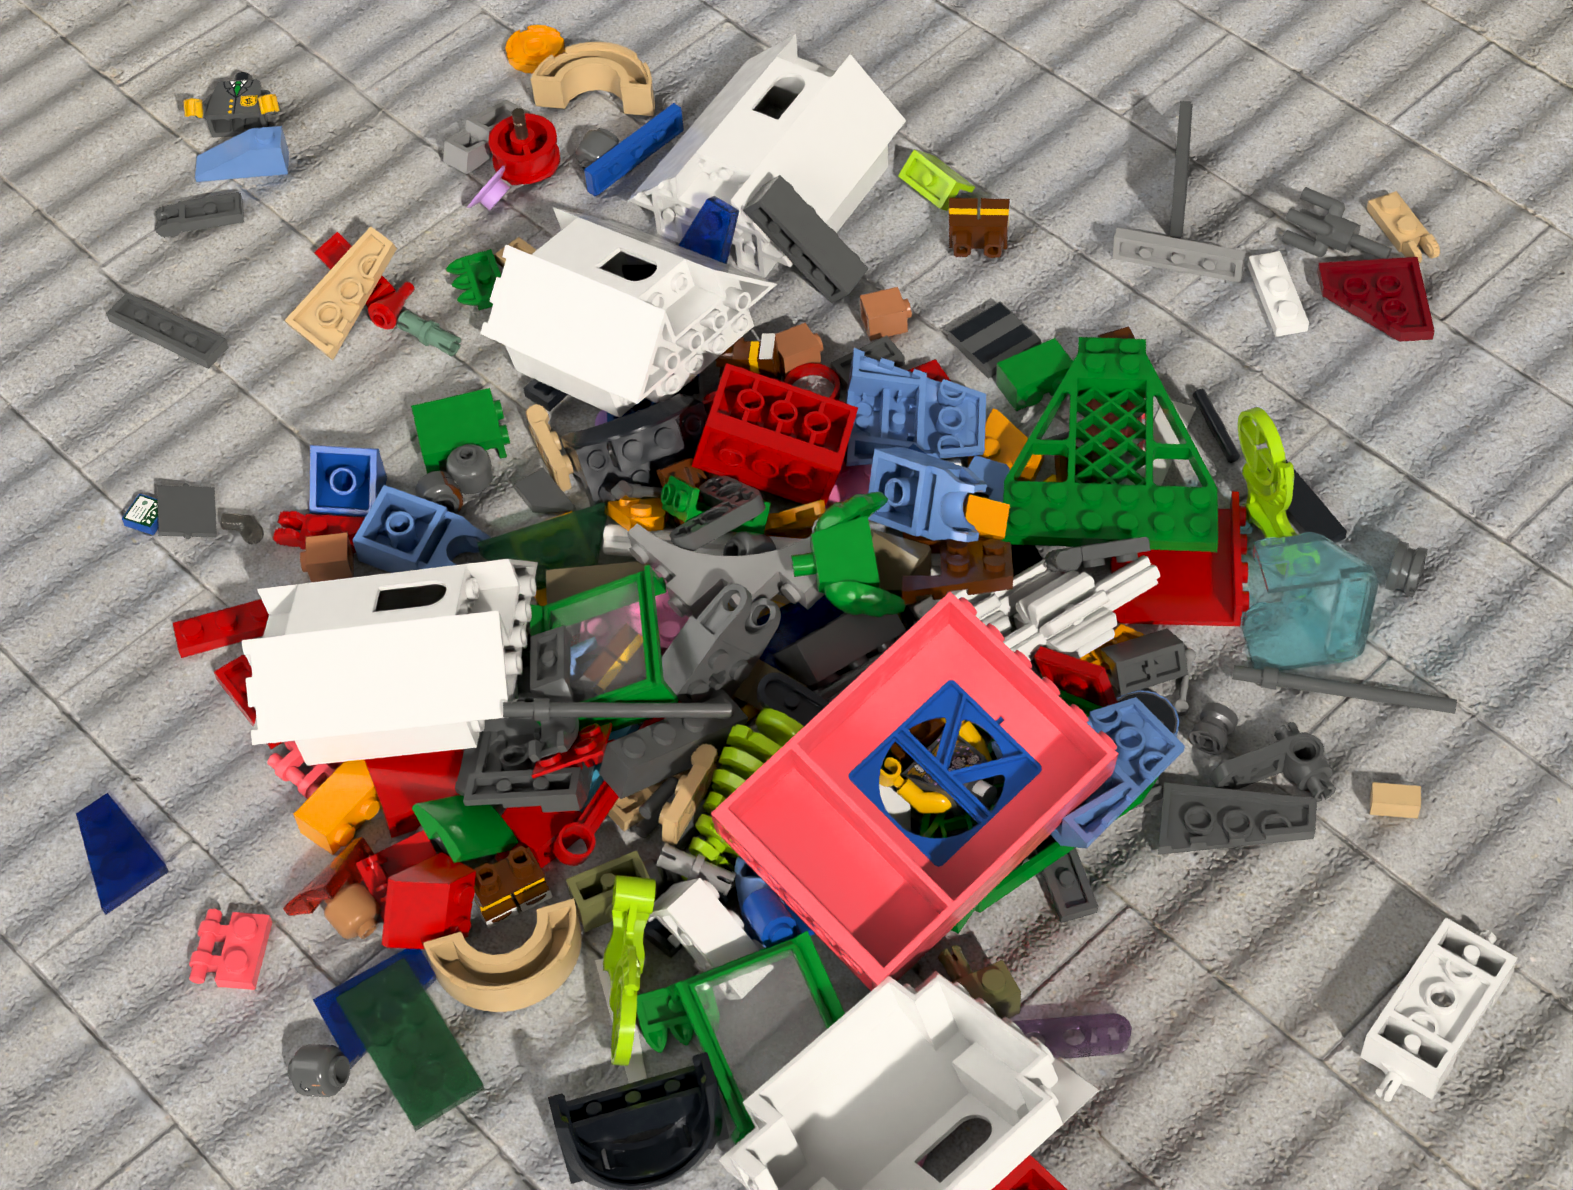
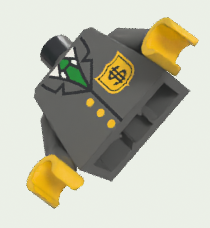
(234, 106)

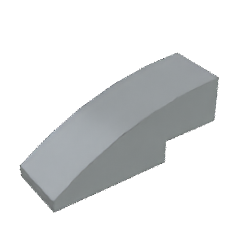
(471, 147)

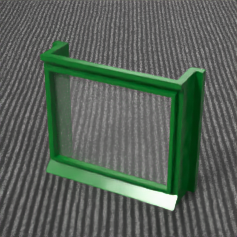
(612, 643)
(758, 1016)

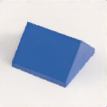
(344, 479)

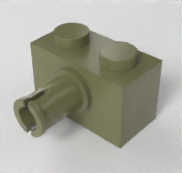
(594, 888)
(990, 983)

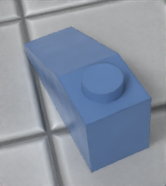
(247, 155)

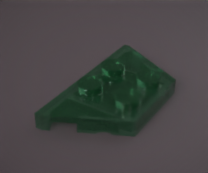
(554, 543)

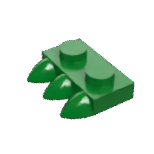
(476, 278)
(657, 1013)

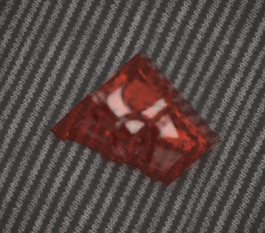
(330, 879)

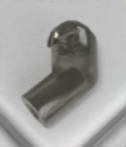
(246, 524)

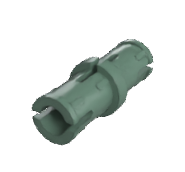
(429, 333)

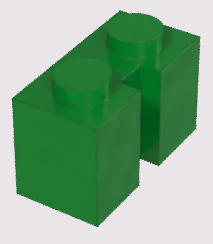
(1032, 374)

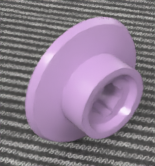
(491, 192)

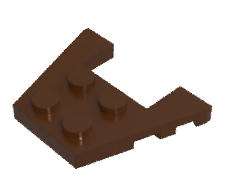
(972, 566)

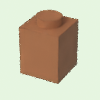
(885, 313)
(798, 347)
(328, 557)

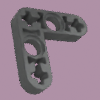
(731, 506)

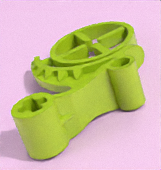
(1267, 492)
(625, 957)

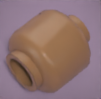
(353, 911)

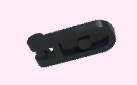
(789, 697)

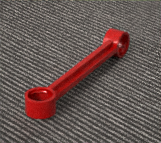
(590, 819)

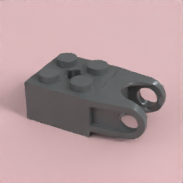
(718, 647)

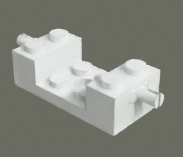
(1416, 1038)

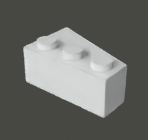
(703, 924)

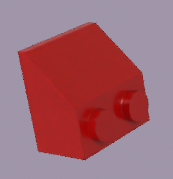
(428, 902)

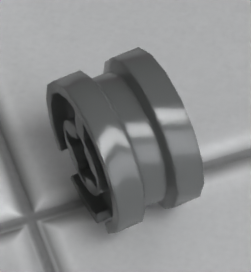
(1406, 568)

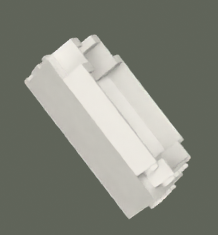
(824, 145)
(612, 335)
(390, 660)
(894, 1086)

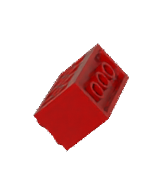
(775, 436)

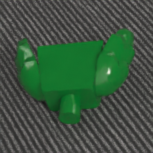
(846, 560)

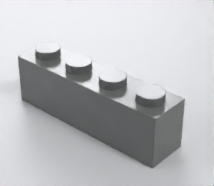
(806, 239)
(664, 749)

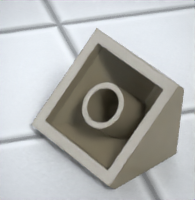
(899, 557)

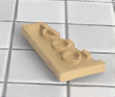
(339, 297)

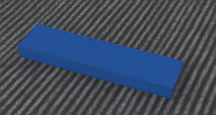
(634, 150)

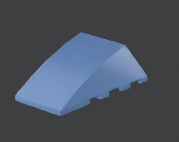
(910, 408)
(1144, 753)

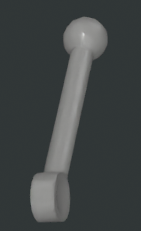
(1181, 705)

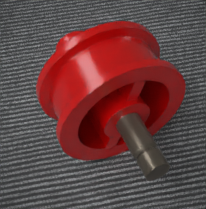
(525, 148)

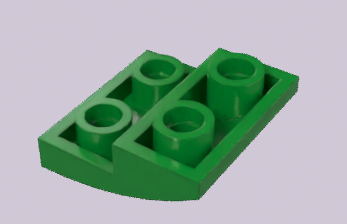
(465, 830)

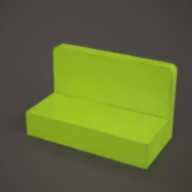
(933, 178)

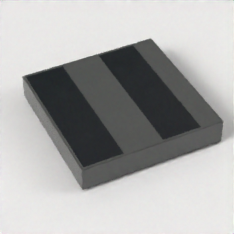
(992, 338)

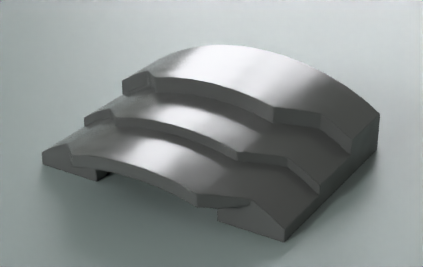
(502, 770)

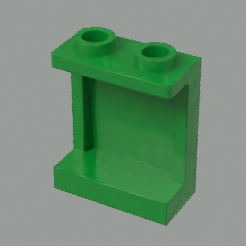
(459, 421)
(682, 502)

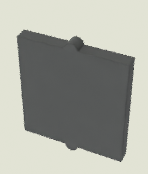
(186, 511)

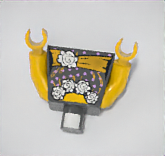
(925, 793)

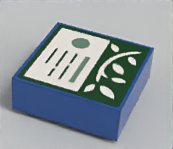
(142, 515)

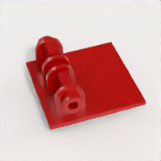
(588, 746)
(392, 860)

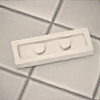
(1278, 294)

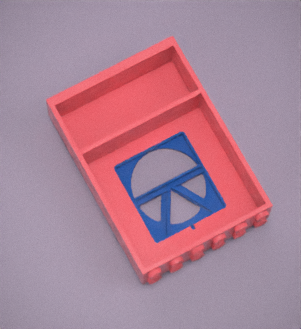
(816, 810)

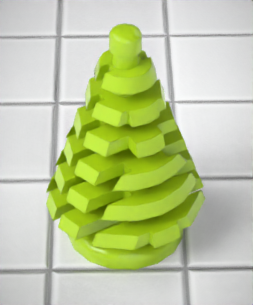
(739, 761)

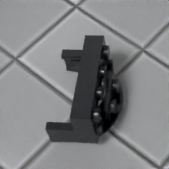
(639, 444)
(596, 1120)

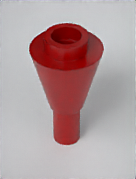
(387, 310)

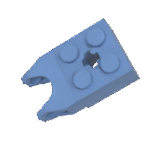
(923, 494)
(412, 533)

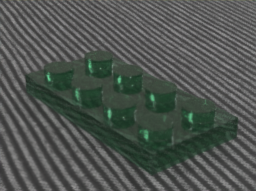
(410, 1044)

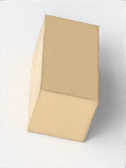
(1395, 800)

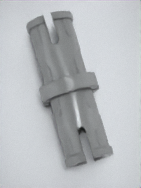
(695, 867)

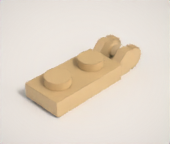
(1402, 226)
(549, 446)
(688, 794)

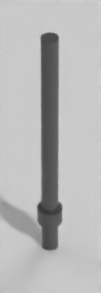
(1271, 677)
(542, 709)

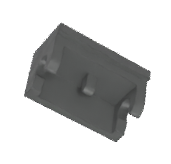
(1145, 661)

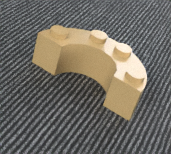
(591, 68)
(512, 978)

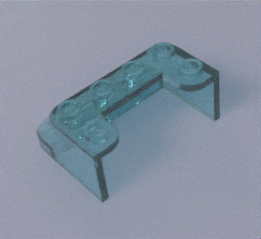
(1321, 608)

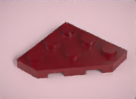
(1381, 293)

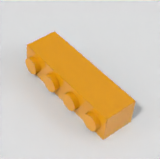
(339, 807)

